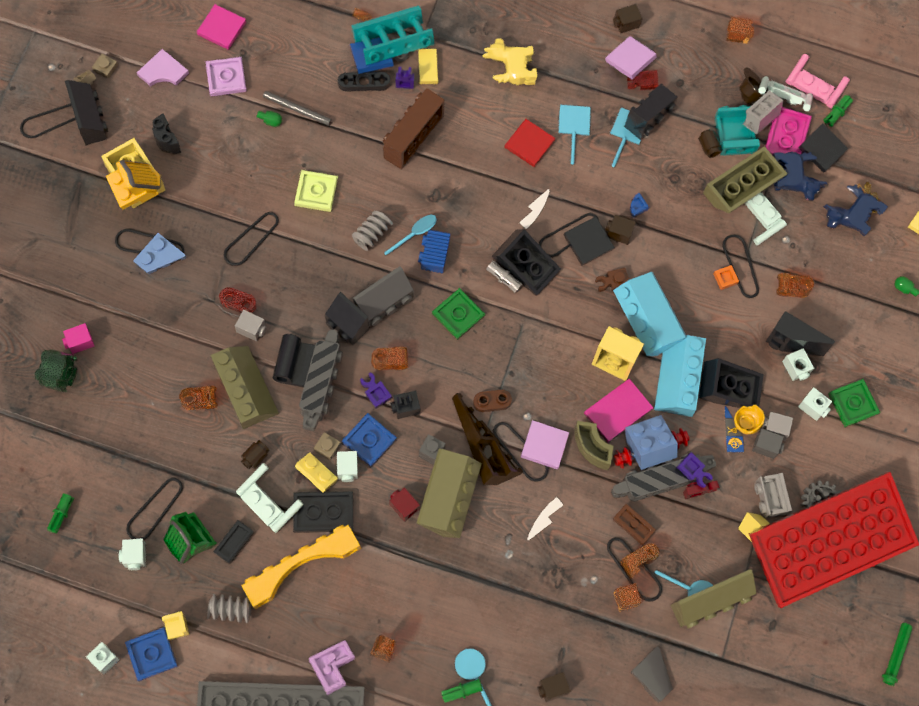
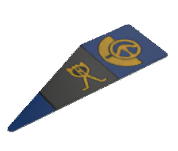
(733, 436)

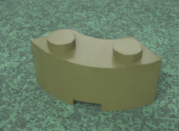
(592, 446)

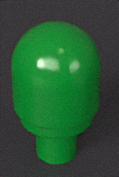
(270, 118)
(905, 286)

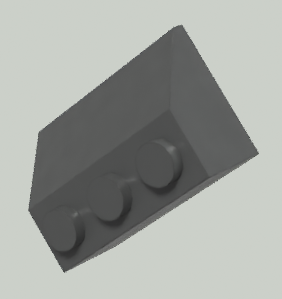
(385, 296)

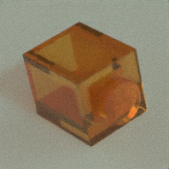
(739, 30)
(627, 597)

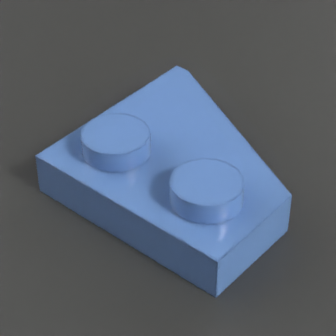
(158, 254)

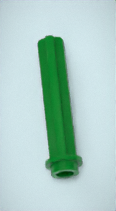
(897, 655)

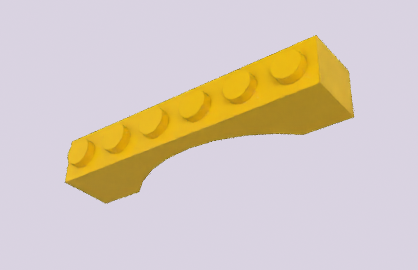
(264, 587)

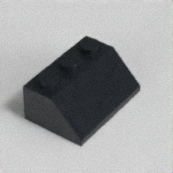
(87, 112)

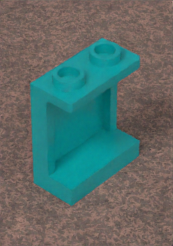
(731, 132)

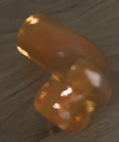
(365, 16)

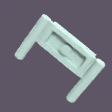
(791, 95)
(766, 215)
(263, 504)

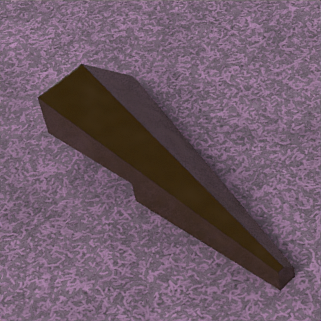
(485, 447)

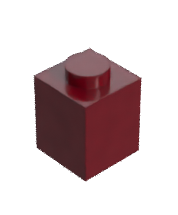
(404, 504)

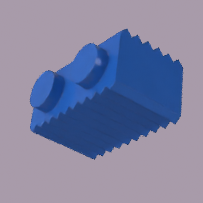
(435, 251)

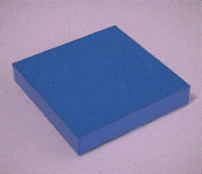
(358, 55)
(369, 440)
(151, 654)

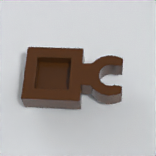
(614, 279)

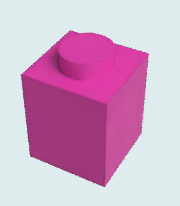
(78, 338)

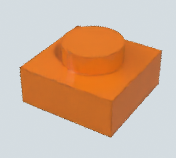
(726, 277)

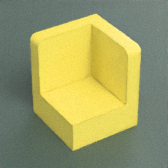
(751, 523)
(175, 625)

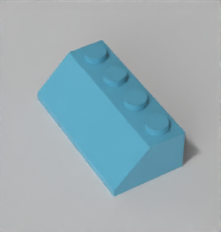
(650, 314)
(680, 377)

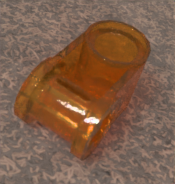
(790, 285)
(392, 358)
(200, 398)

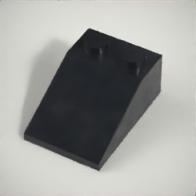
(526, 261)
(793, 335)
(730, 384)

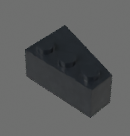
(651, 111)

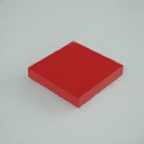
(529, 142)

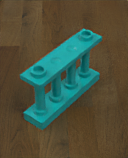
(388, 24)

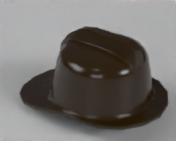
(750, 87)

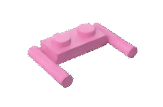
(811, 84)

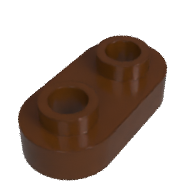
(493, 402)

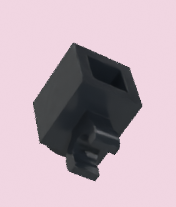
(405, 404)

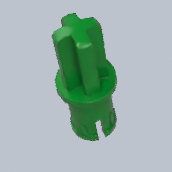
(838, 110)
(60, 513)
(462, 690)

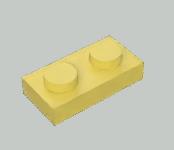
(316, 472)

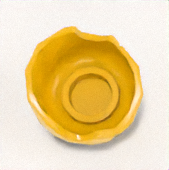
(749, 419)

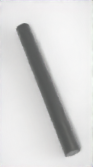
(295, 107)

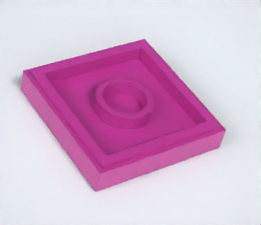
(221, 26)

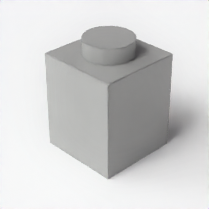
(250, 325)
(778, 424)

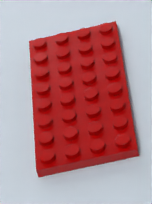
(834, 539)

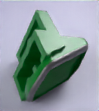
(187, 537)

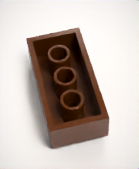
(413, 128)

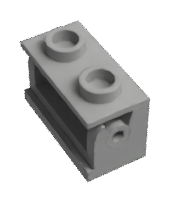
(763, 112)
(773, 496)

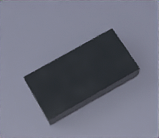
(233, 542)

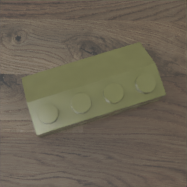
(744, 181)
(244, 385)
(449, 493)
(714, 599)

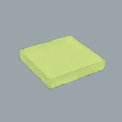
(316, 190)

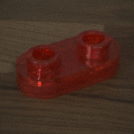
(238, 301)

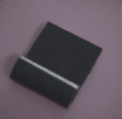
(293, 361)

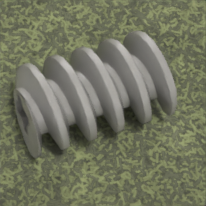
(370, 229)
(229, 608)

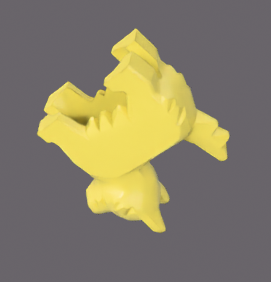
(515, 63)

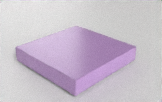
(630, 57)
(225, 76)
(544, 444)

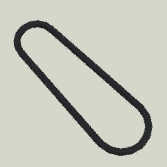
(48, 130)
(561, 228)
(141, 233)
(225, 251)
(749, 261)
(517, 463)
(164, 512)
(626, 575)

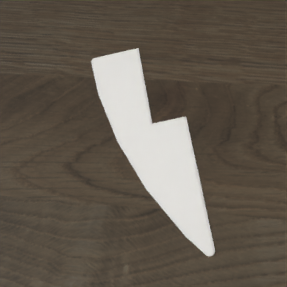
(536, 208)
(543, 520)

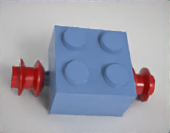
(650, 443)

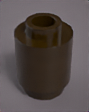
(710, 143)
(254, 455)

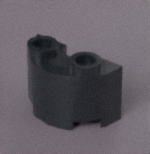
(163, 136)

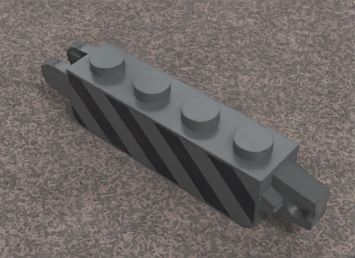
(319, 380)
(657, 479)

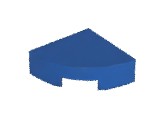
(638, 205)

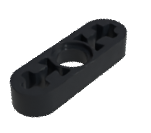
(350, 76)

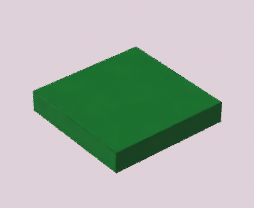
(458, 313)
(854, 403)

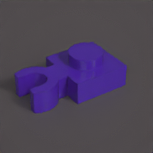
(405, 79)
(377, 392)
(692, 468)

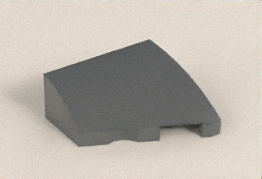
(654, 675)

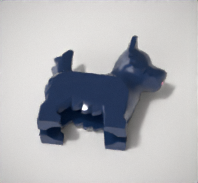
(795, 178)
(857, 214)

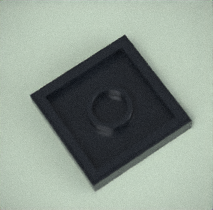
(824, 146)
(588, 241)

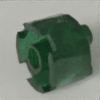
(56, 370)

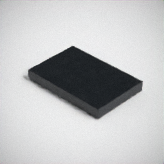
(323, 511)

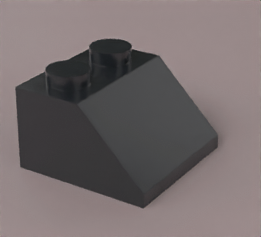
(346, 319)

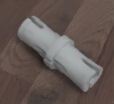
(504, 276)

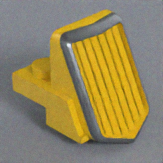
(134, 182)

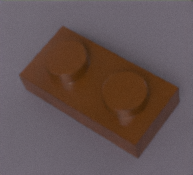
(634, 524)

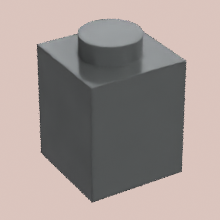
(768, 444)
(430, 449)

